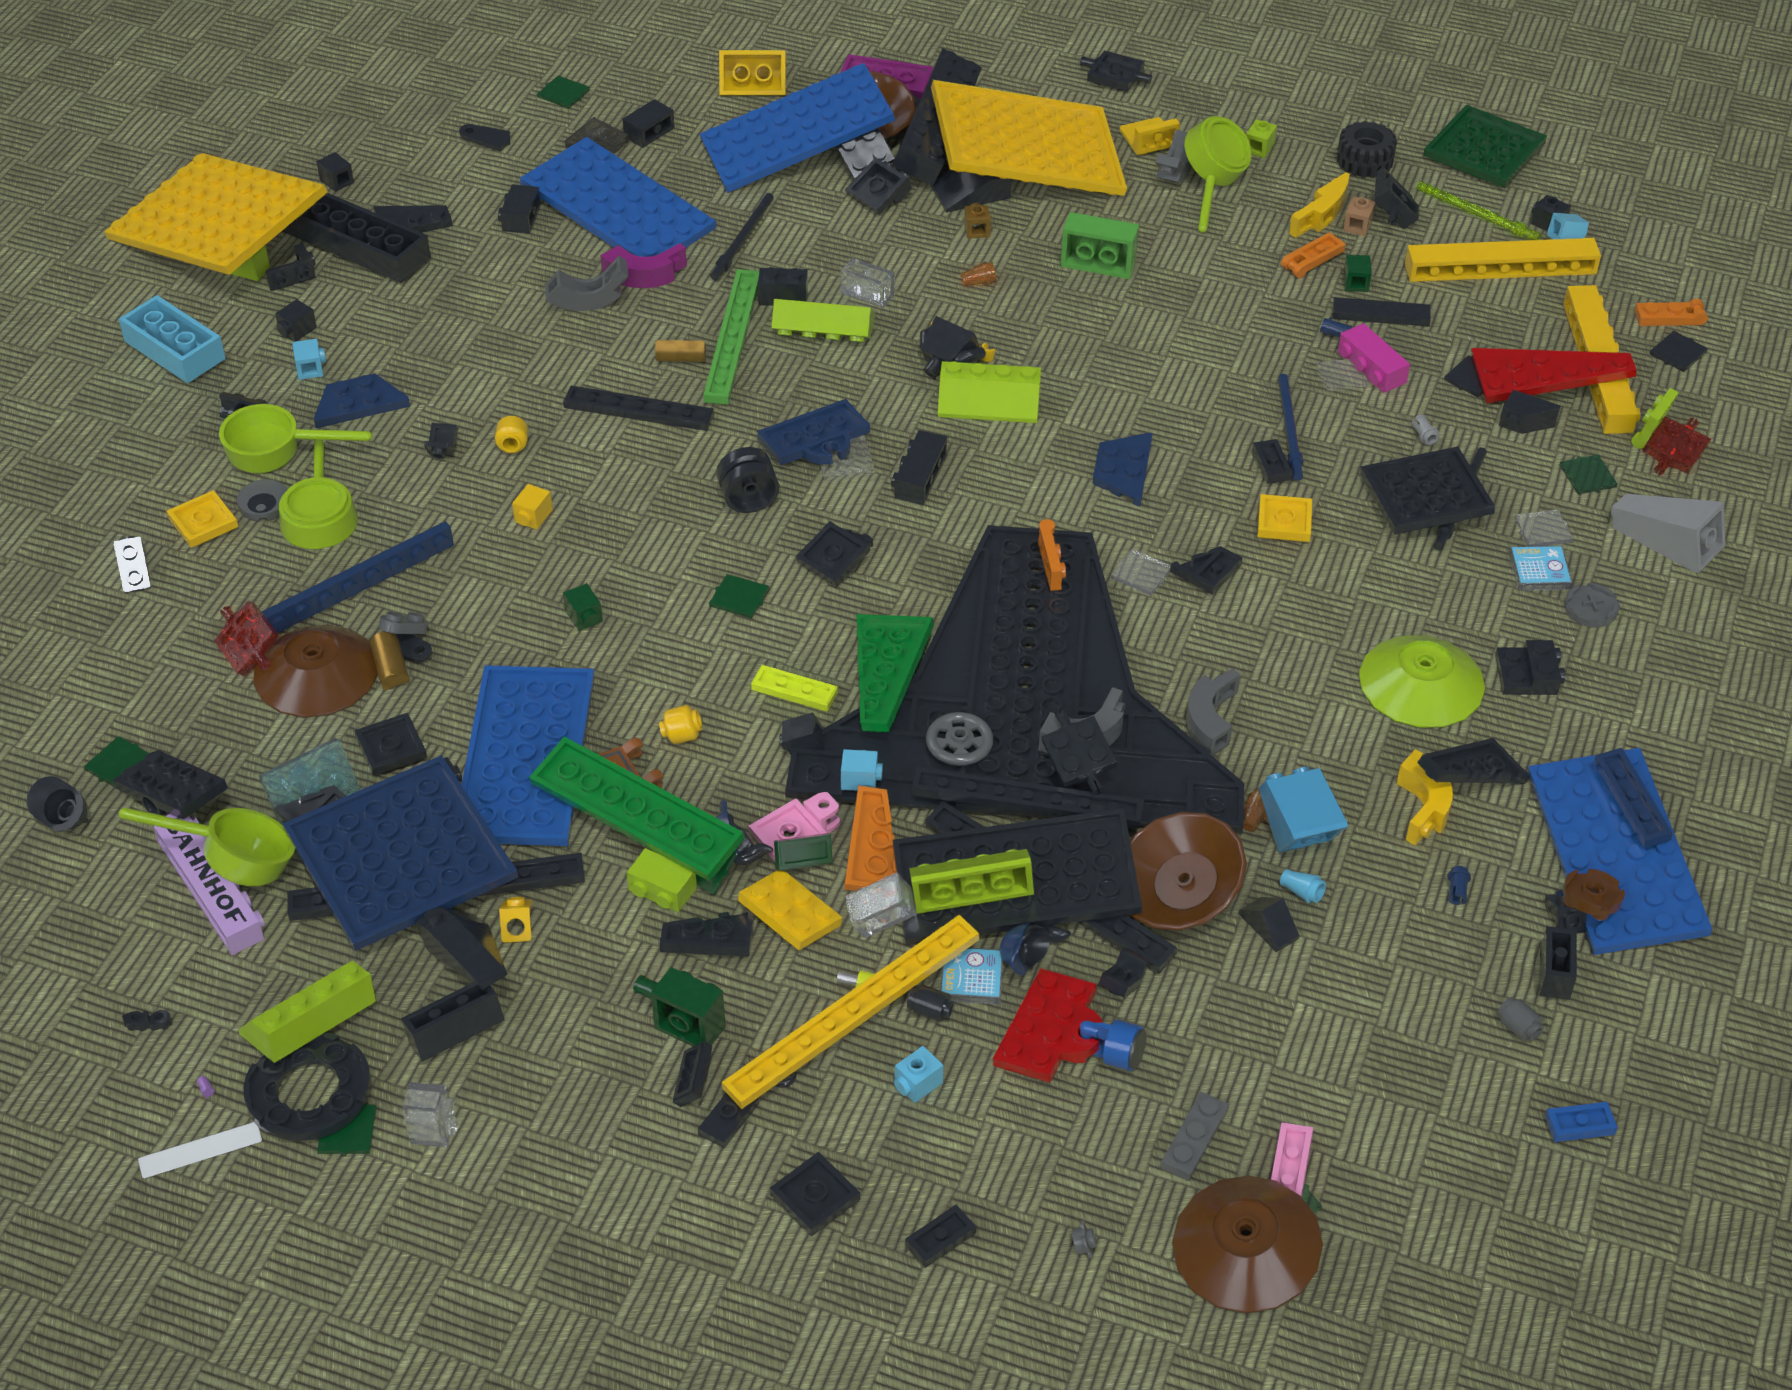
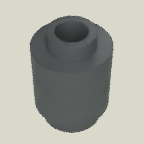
(1520, 1019)

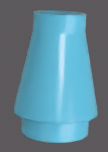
(1306, 886)

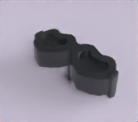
(142, 1021)

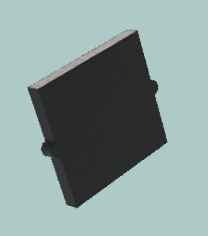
(1678, 351)
(1465, 377)

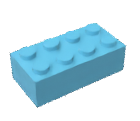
(172, 338)

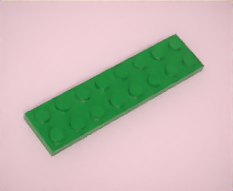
(637, 808)

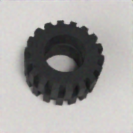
(1366, 148)

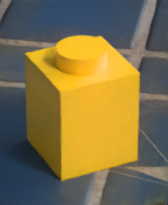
(532, 506)

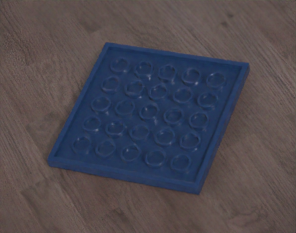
(399, 851)

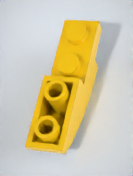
(1323, 210)

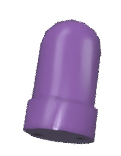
(205, 1087)

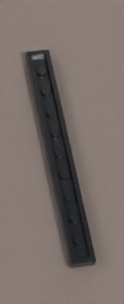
(531, 873)
(1117, 930)

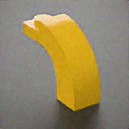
(1434, 796)

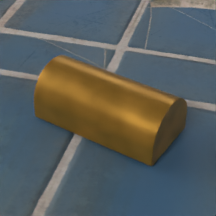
(680, 351)
(389, 660)

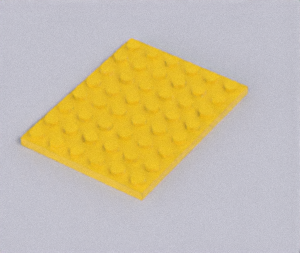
(1027, 138)
(215, 213)

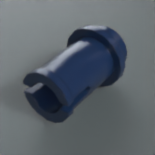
(1333, 327)
(1459, 881)

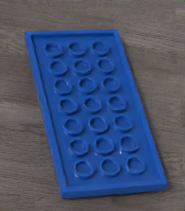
(796, 127)
(617, 201)
(514, 729)
(1595, 834)

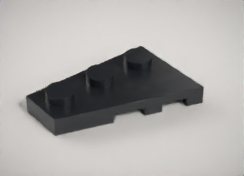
(419, 218)
(714, 936)

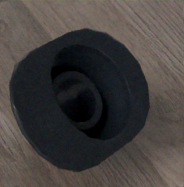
(57, 804)

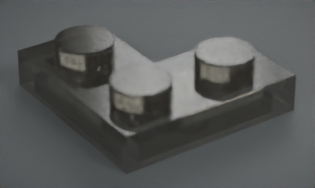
(601, 133)

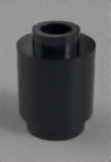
(930, 1003)

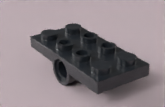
(169, 785)

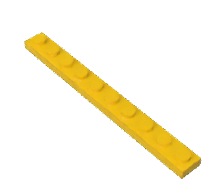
(849, 1012)

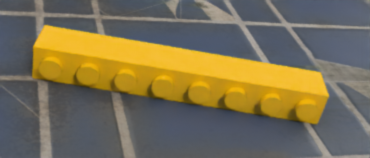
(1502, 259)
(1592, 333)

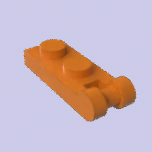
(1313, 254)
(1671, 313)
(1051, 555)

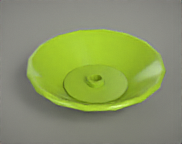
(1422, 681)

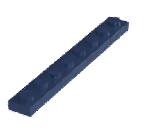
(359, 577)

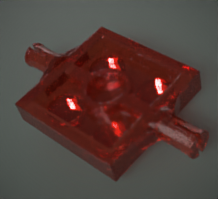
(1676, 445)
(246, 638)

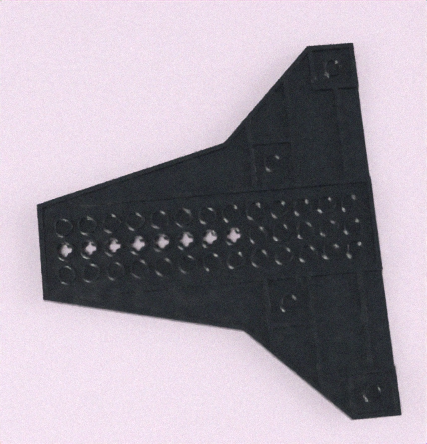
(980, 671)

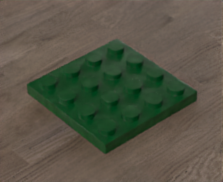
(1485, 146)

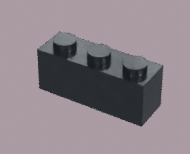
(919, 467)
(452, 1020)

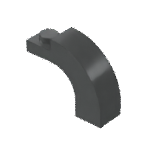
(1176, 164)
(587, 293)
(1108, 717)
(1202, 720)

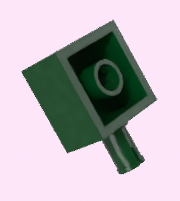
(684, 1006)

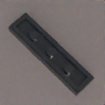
(1381, 311)

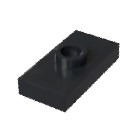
(692, 1074)
(725, 1121)

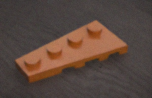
(871, 842)

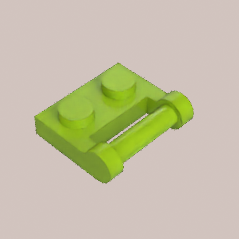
(1654, 417)

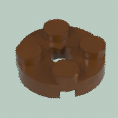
(1579, 893)

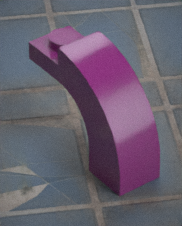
(648, 271)

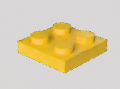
(202, 518)
(1284, 518)

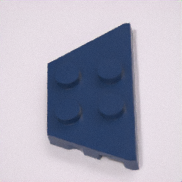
(357, 399)
(1123, 466)

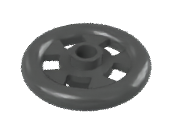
(959, 744)

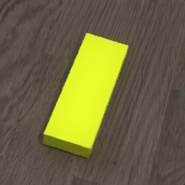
(794, 688)

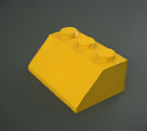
(752, 72)

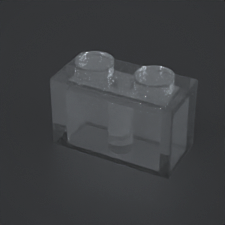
(867, 282)
(880, 905)
(429, 1114)

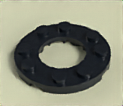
(296, 1125)

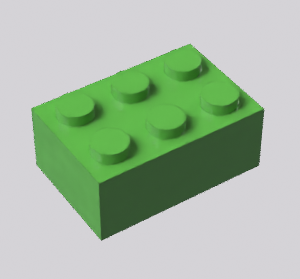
(1099, 245)

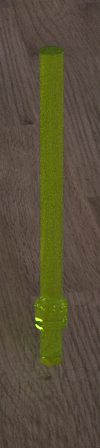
(1517, 228)

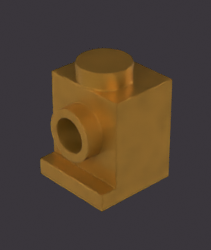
(977, 214)

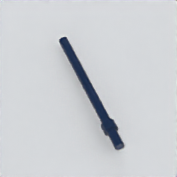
(1295, 458)

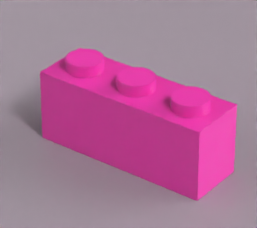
(1374, 357)

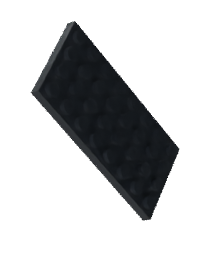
(1077, 863)

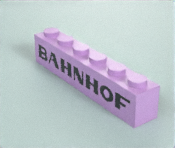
(217, 897)

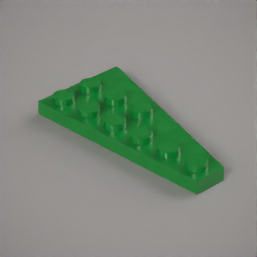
(887, 660)

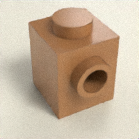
(1359, 216)

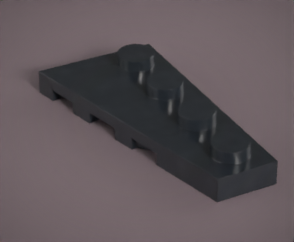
(1473, 763)

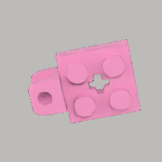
(795, 817)

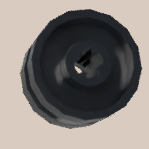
(747, 480)

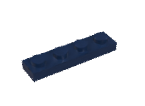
(1633, 797)

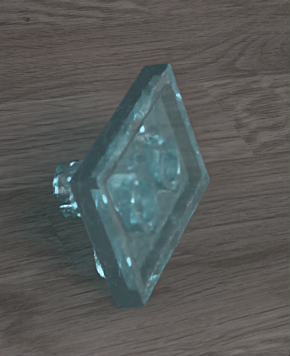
(309, 774)

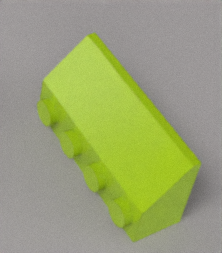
(823, 319)
(989, 392)
(972, 880)
(310, 1012)

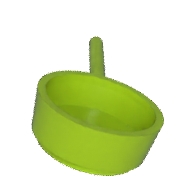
(1218, 154)
(266, 437)
(317, 509)
(237, 845)

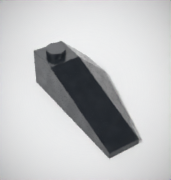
(462, 944)

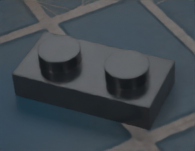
(1272, 461)
(940, 1236)

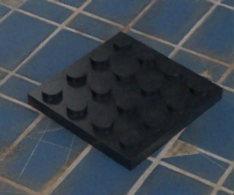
(1427, 490)

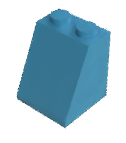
(1301, 809)

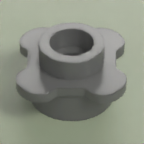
(1084, 1239)

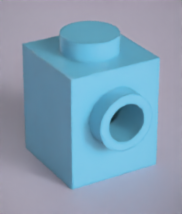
(1567, 226)
(308, 358)
(860, 769)
(918, 1074)

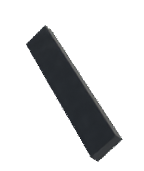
(639, 408)

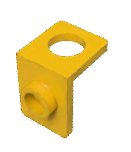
(515, 908)

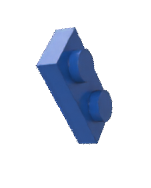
(1581, 1121)

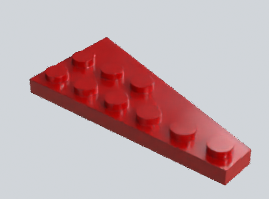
(1546, 370)

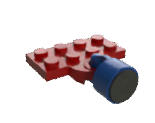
(1060, 1026)

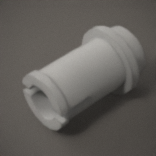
(1428, 434)

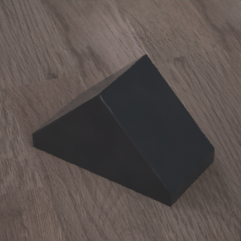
(1271, 921)

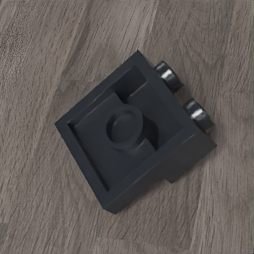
(879, 186)
(1530, 668)

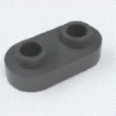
(403, 624)

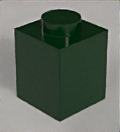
(1357, 273)
(582, 607)

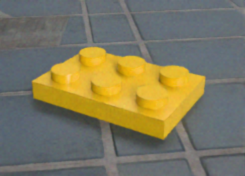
(790, 909)

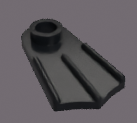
(485, 136)
(412, 646)

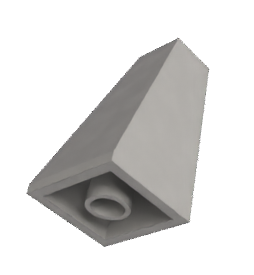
(1677, 528)

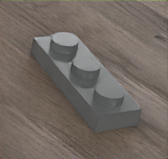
(1194, 1136)

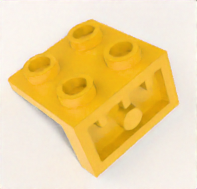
(1150, 134)

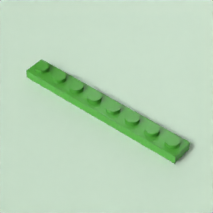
(732, 337)

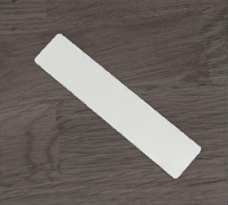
(199, 1150)

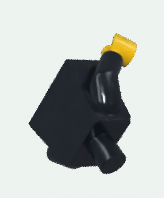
(950, 343)

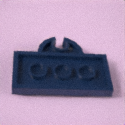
(815, 434)

